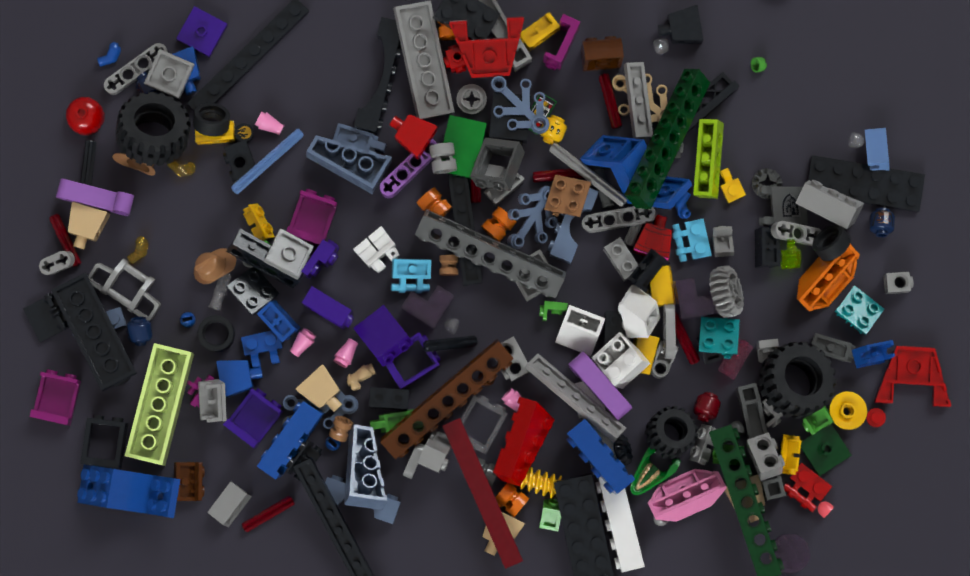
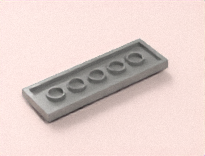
(423, 60)

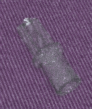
(219, 292)

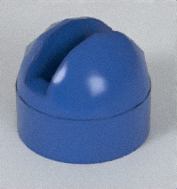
(190, 323)
(329, 446)

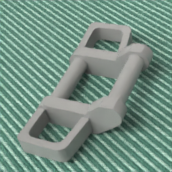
(143, 291)

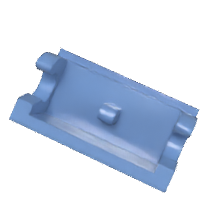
(877, 149)

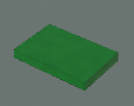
(467, 141)

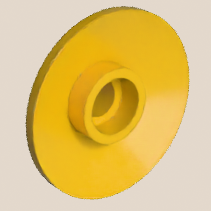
(856, 407)

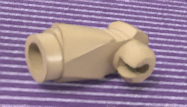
(360, 375)

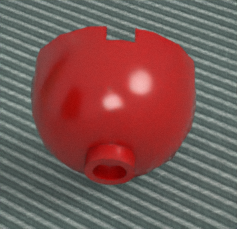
(85, 115)

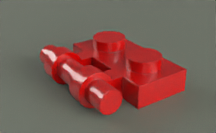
(810, 483)

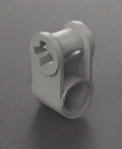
(659, 360)

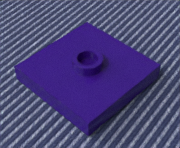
(202, 31)

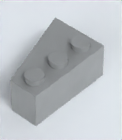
(829, 203)
(435, 452)

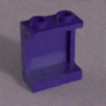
(383, 335)
(254, 417)

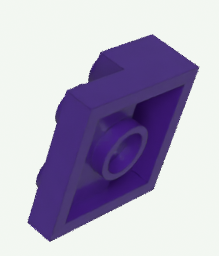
(324, 254)

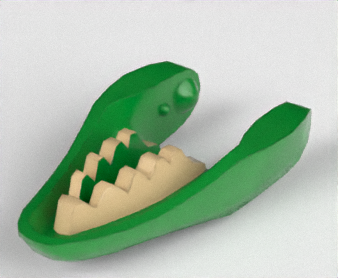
(649, 475)

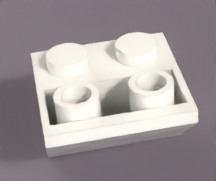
(638, 313)
(580, 330)
(620, 360)

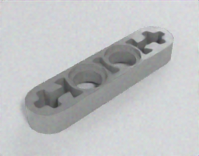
(134, 66)
(619, 221)

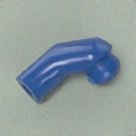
(681, 206)

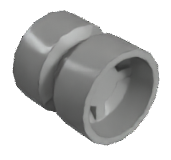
(443, 151)

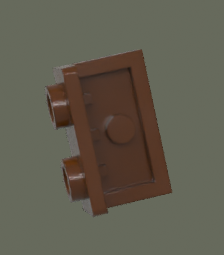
(190, 480)

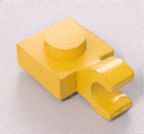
(732, 188)

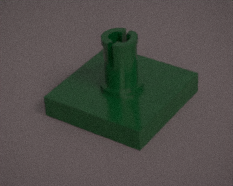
(825, 449)

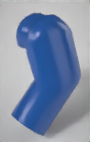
(112, 55)

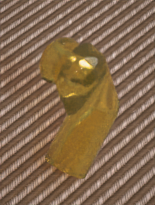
(140, 251)

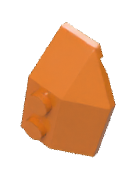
(826, 280)

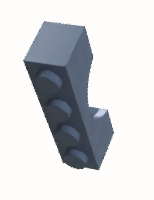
(564, 246)
(388, 514)

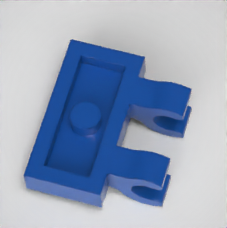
(261, 343)

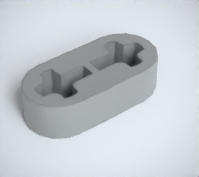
(55, 258)
(412, 463)

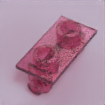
(732, 366)

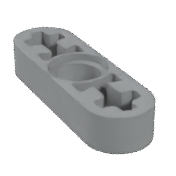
(805, 230)
(669, 333)

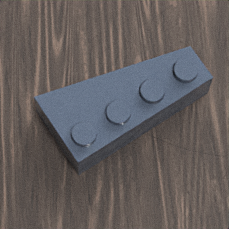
(349, 162)
(363, 474)

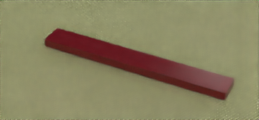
(482, 493)

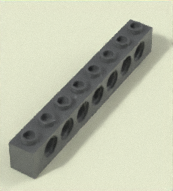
(486, 244)

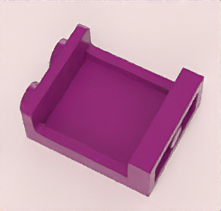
(570, 26)
(312, 217)
(56, 397)

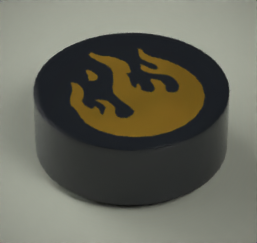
(244, 132)

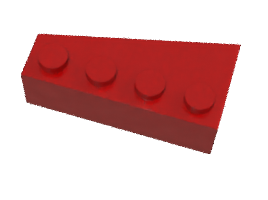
(523, 441)

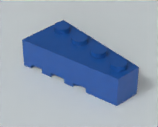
(287, 443)
(600, 457)

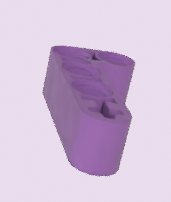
(409, 169)
(95, 197)
(600, 385)

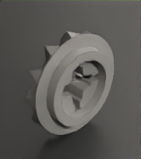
(478, 93)

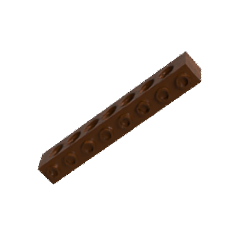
(420, 413)

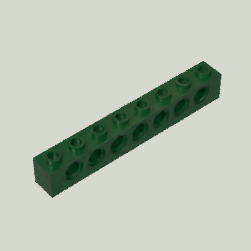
(667, 138)
(718, 439)

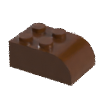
(602, 53)

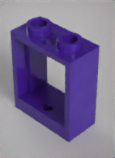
(328, 308)
(432, 355)

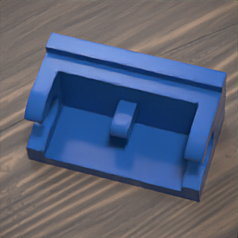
(278, 320)
(872, 354)

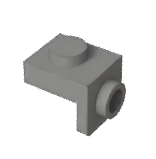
(723, 241)

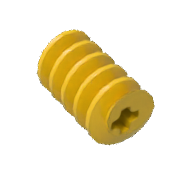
(540, 482)

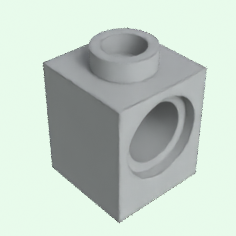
(889, 282)

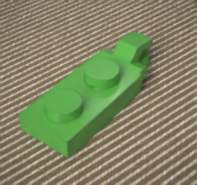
(389, 420)

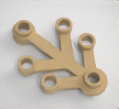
(653, 107)

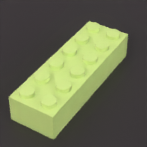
(159, 404)

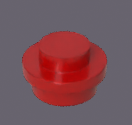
(876, 417)

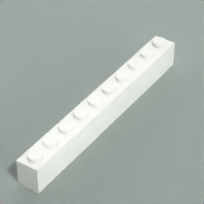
(618, 512)

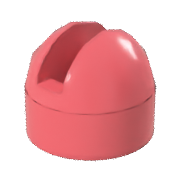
(824, 508)

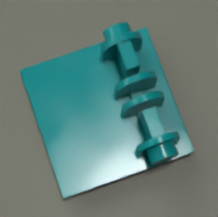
(859, 310)
(719, 336)

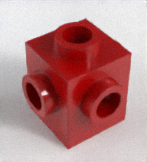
(455, 65)

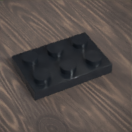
(478, 15)

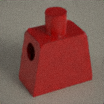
(413, 133)

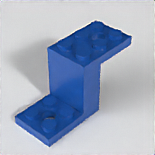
(623, 158)
(128, 491)

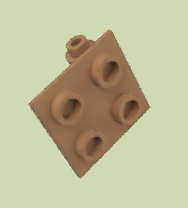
(567, 196)

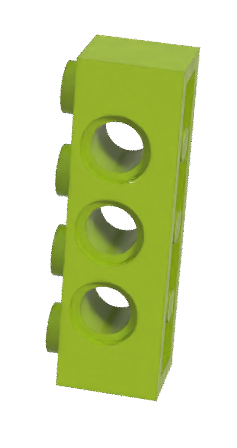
(708, 158)

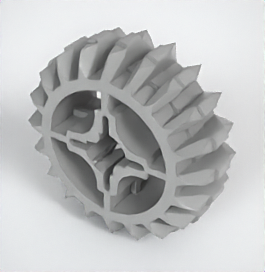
(726, 291)

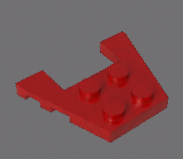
(488, 56)
(914, 367)

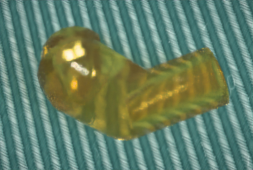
(182, 170)

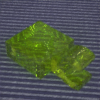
(791, 257)

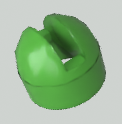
(758, 64)

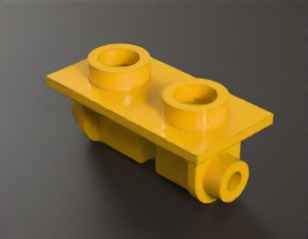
(255, 214)
(789, 446)

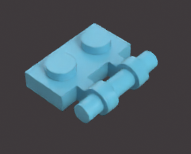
(697, 239)
(411, 269)

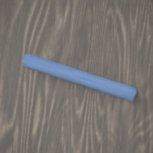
(267, 161)

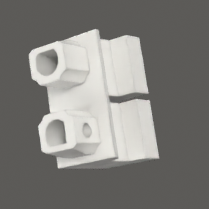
(384, 246)

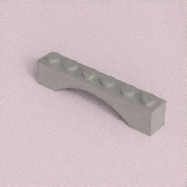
(522, 56)

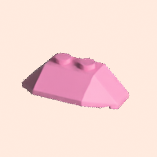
(686, 494)

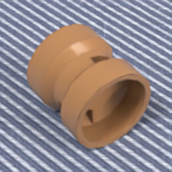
(448, 265)
(340, 429)

